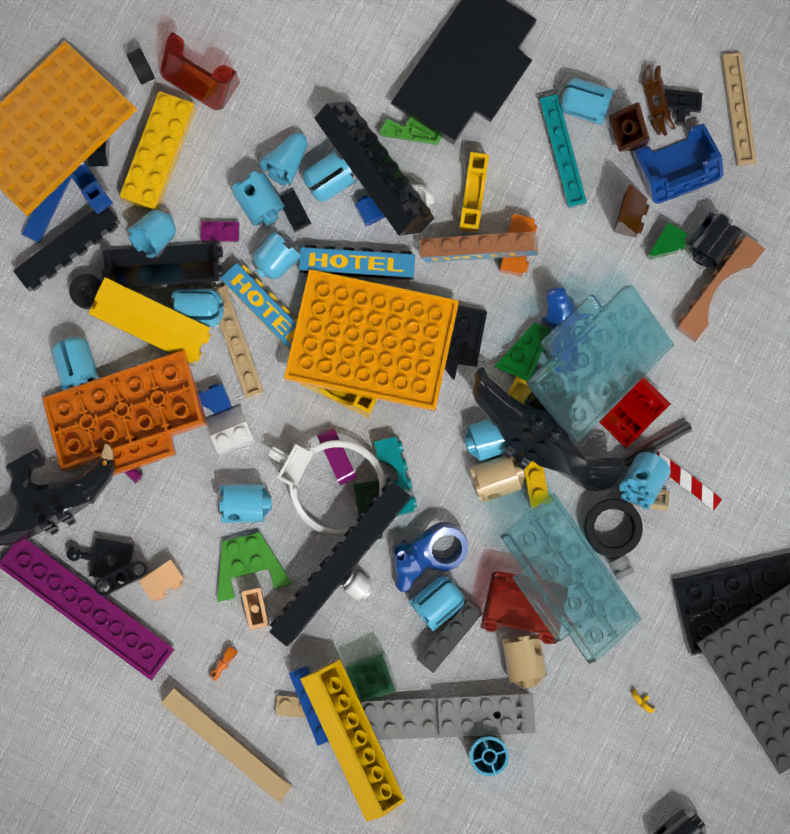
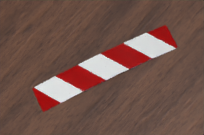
(692, 484)

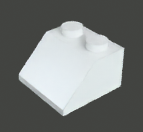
(229, 430)

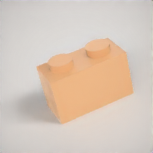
(162, 580)
(255, 608)

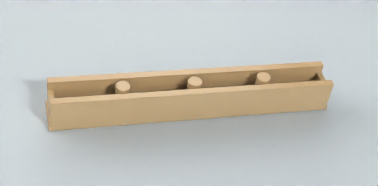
(226, 744)

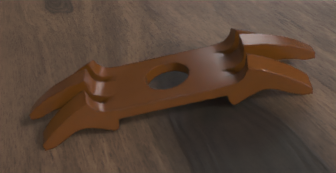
(660, 112)

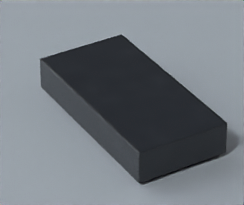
(295, 212)

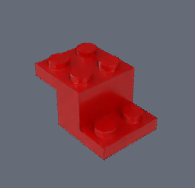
(635, 412)

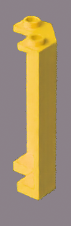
(148, 320)

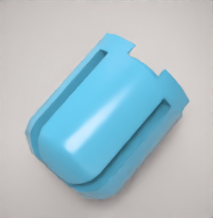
(586, 100)
(334, 184)
(200, 305)
(74, 362)
(438, 602)

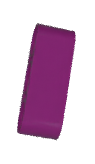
(337, 458)

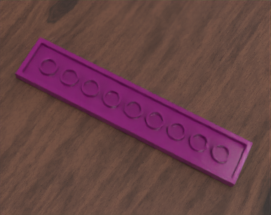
(86, 608)

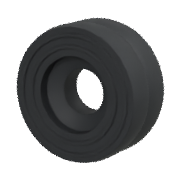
(140, 66)
(77, 286)

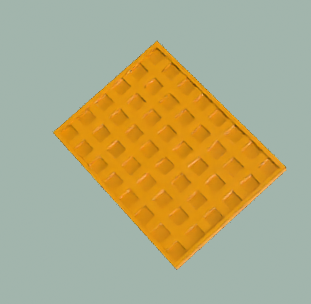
(55, 125)

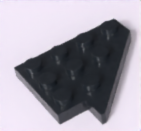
(465, 339)

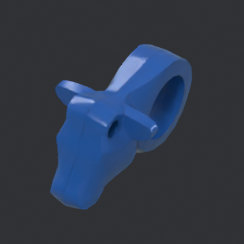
(559, 306)
(414, 557)

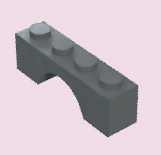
(450, 637)

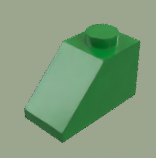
(669, 242)

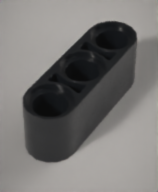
(114, 585)

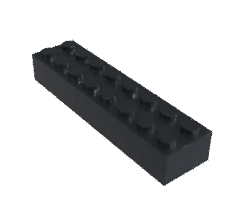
(374, 168)

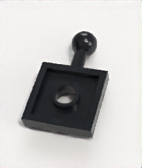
(102, 549)

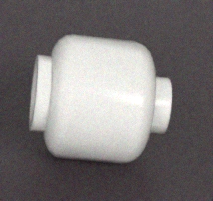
(357, 585)

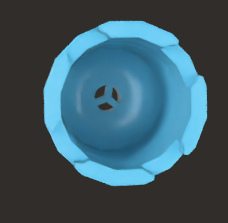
(152, 232)
(274, 258)

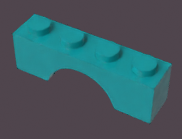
(389, 452)

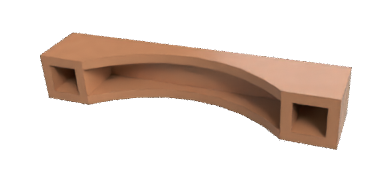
(744, 257)

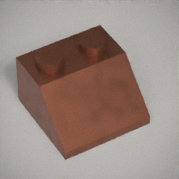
(629, 128)

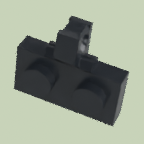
(683, 103)

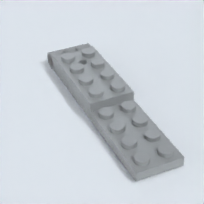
(451, 716)

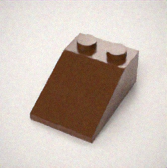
(631, 213)

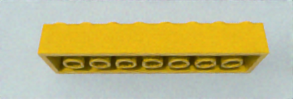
(353, 740)

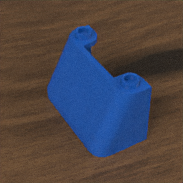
(680, 166)

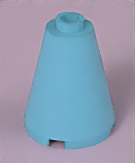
(285, 159)

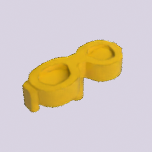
(641, 702)

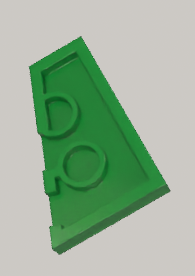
(525, 353)

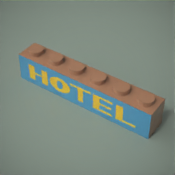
(479, 247)

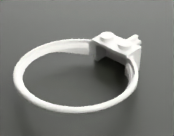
(296, 464)

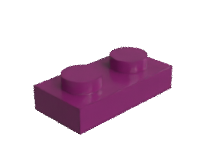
(220, 231)

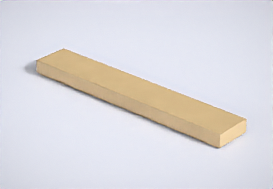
(739, 109)
(238, 347)

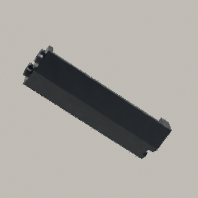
(170, 266)

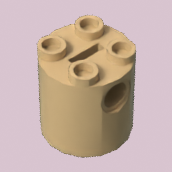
(497, 478)
(525, 660)

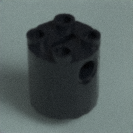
(713, 240)
(683, 823)

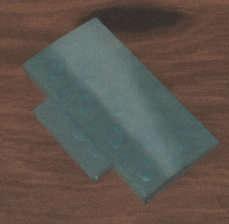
(597, 359)
(568, 581)

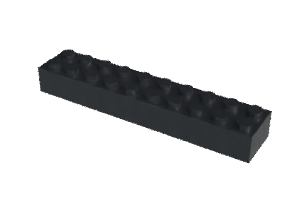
(343, 560)

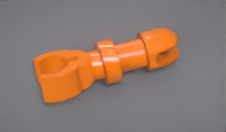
(223, 664)

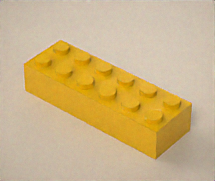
(158, 152)

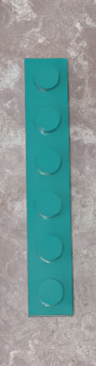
(563, 151)

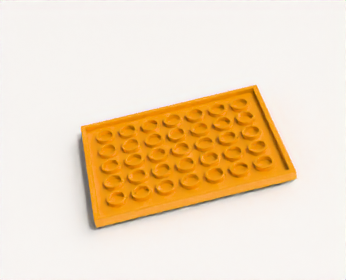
(371, 340)

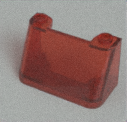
(210, 89)
(509, 607)

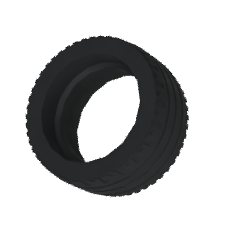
(630, 511)

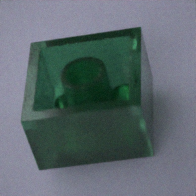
(371, 676)

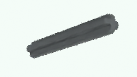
(659, 442)

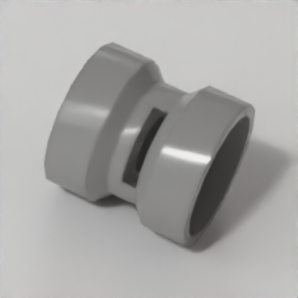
(621, 567)

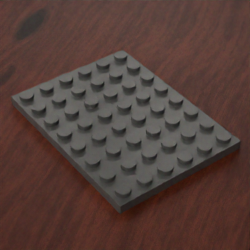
(754, 668)

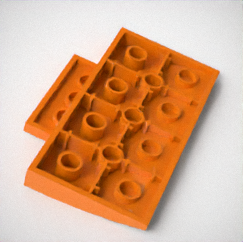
(127, 410)

